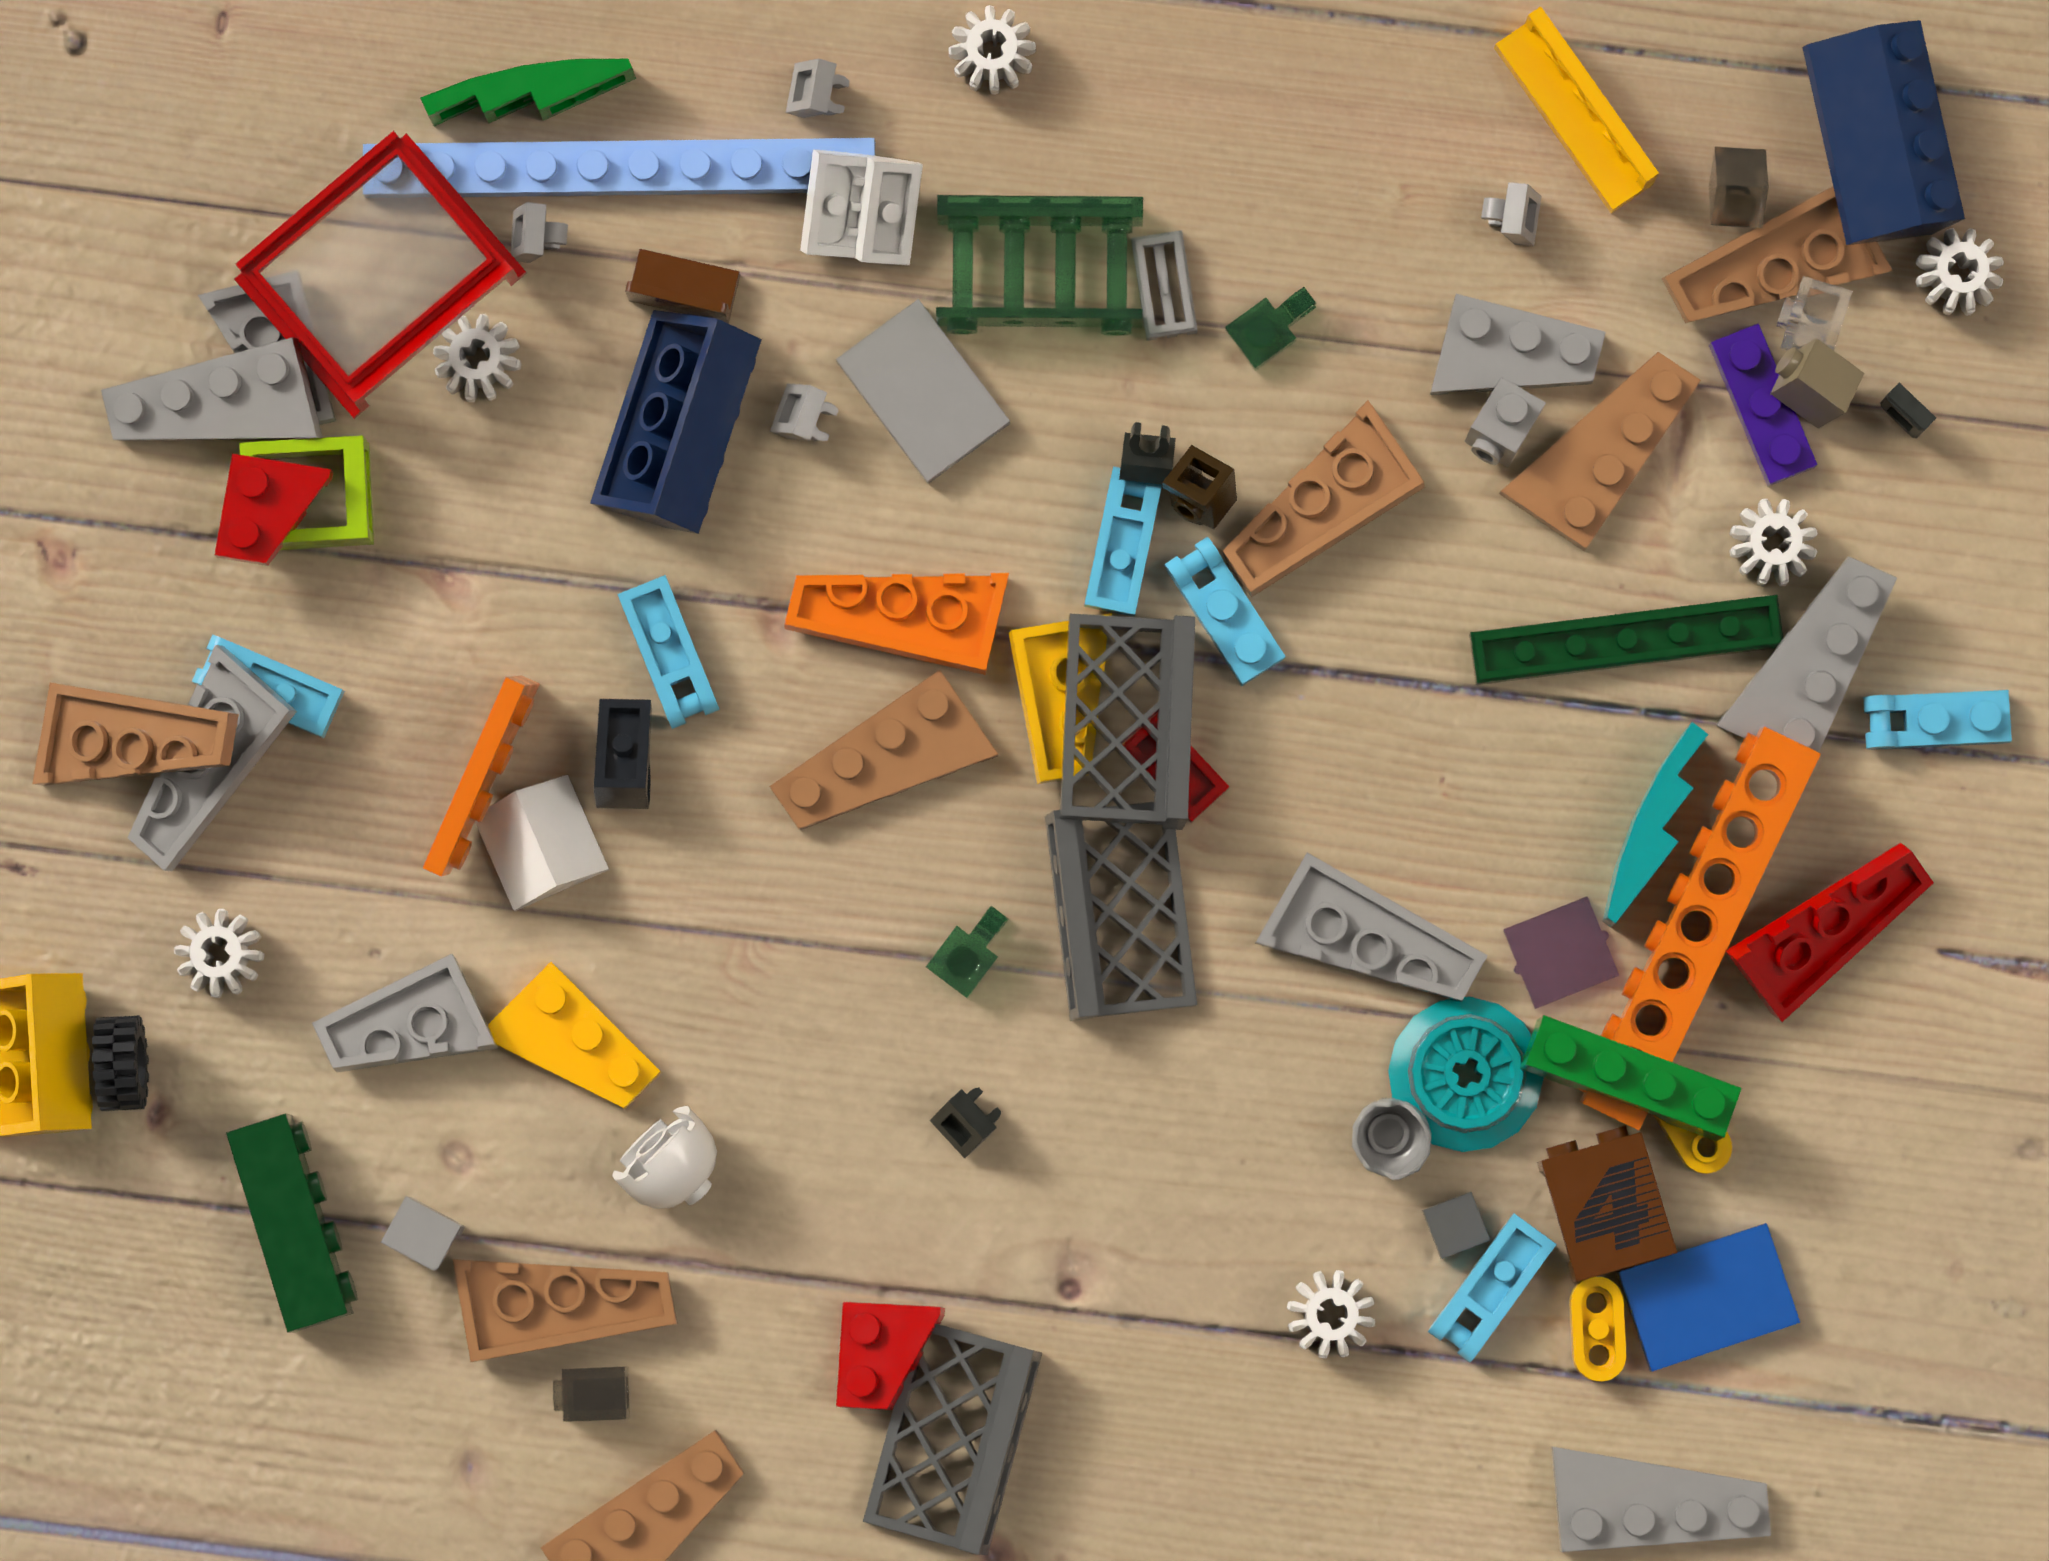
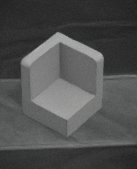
(422, 1233)

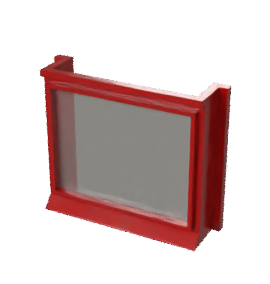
(375, 269)

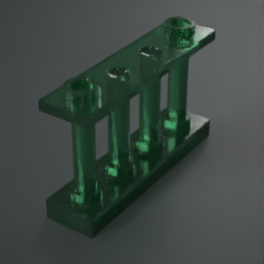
(1014, 218)

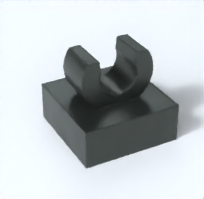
(1147, 456)
(965, 1122)

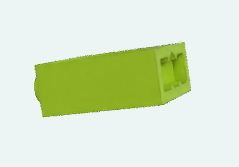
(357, 488)

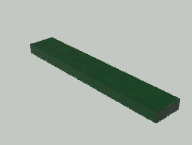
(1626, 639)

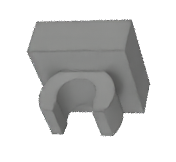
(812, 89)
(1516, 214)
(533, 234)
(800, 412)

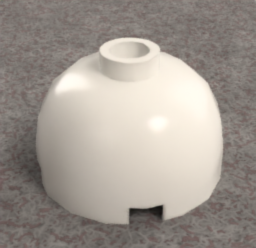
(669, 1162)

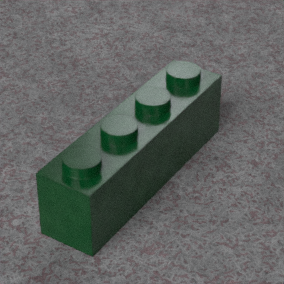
(291, 1223)

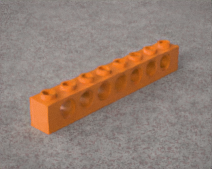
(1791, 767)

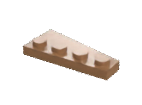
(1595, 462)
(1339, 492)
(119, 735)
(899, 747)

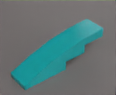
(1646, 841)

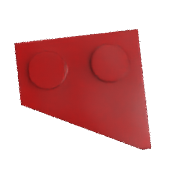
(264, 505)
(880, 1350)

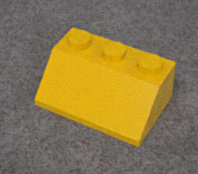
(43, 1055)

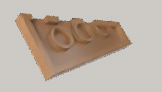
(1772, 261)
(547, 1306)
(655, 1512)

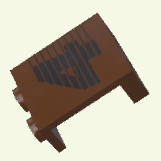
(1607, 1204)

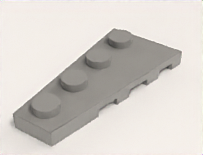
(229, 397)
(1815, 661)
(188, 800)
(1359, 930)
(1637, 1503)

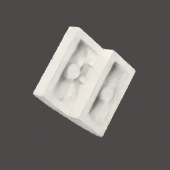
(861, 207)

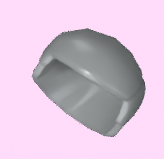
(1391, 1138)

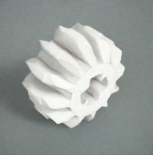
(1012, 49)
(1951, 287)
(487, 371)
(1770, 524)
(236, 947)
(1338, 1298)

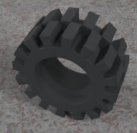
(120, 1063)

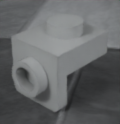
(1503, 423)

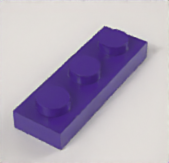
(1767, 422)

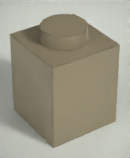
(1816, 382)

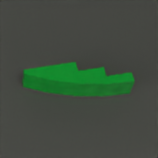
(549, 85)

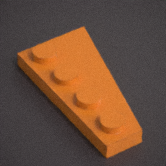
(922, 617)
(487, 761)

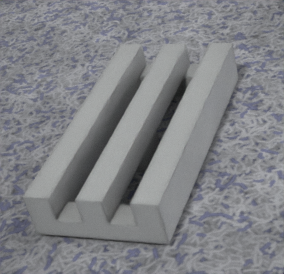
(1170, 328)

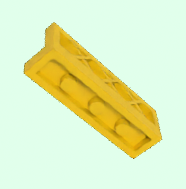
(1577, 111)

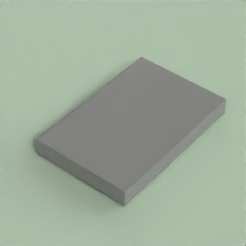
(923, 391)

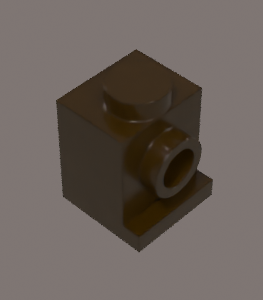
(1196, 496)

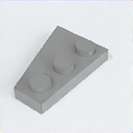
(1521, 346)
(407, 1021)

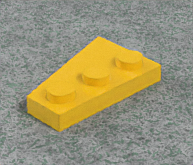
(1041, 677)
(572, 1038)

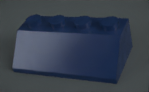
(1883, 133)
(676, 420)

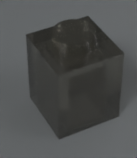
(1738, 187)
(593, 1394)

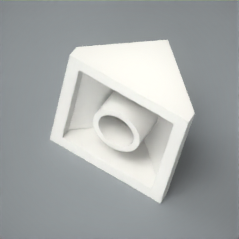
(540, 841)

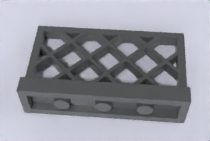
(1173, 720)
(1078, 927)
(995, 1451)

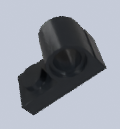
(623, 754)

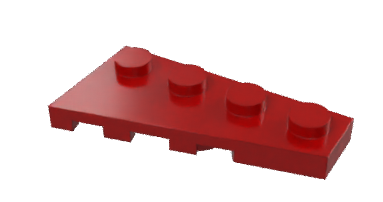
(1818, 937)

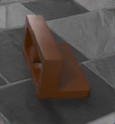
(683, 285)

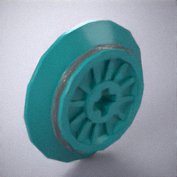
(1452, 1035)

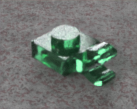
(1265, 331)
(965, 957)

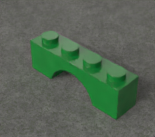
(1631, 1076)

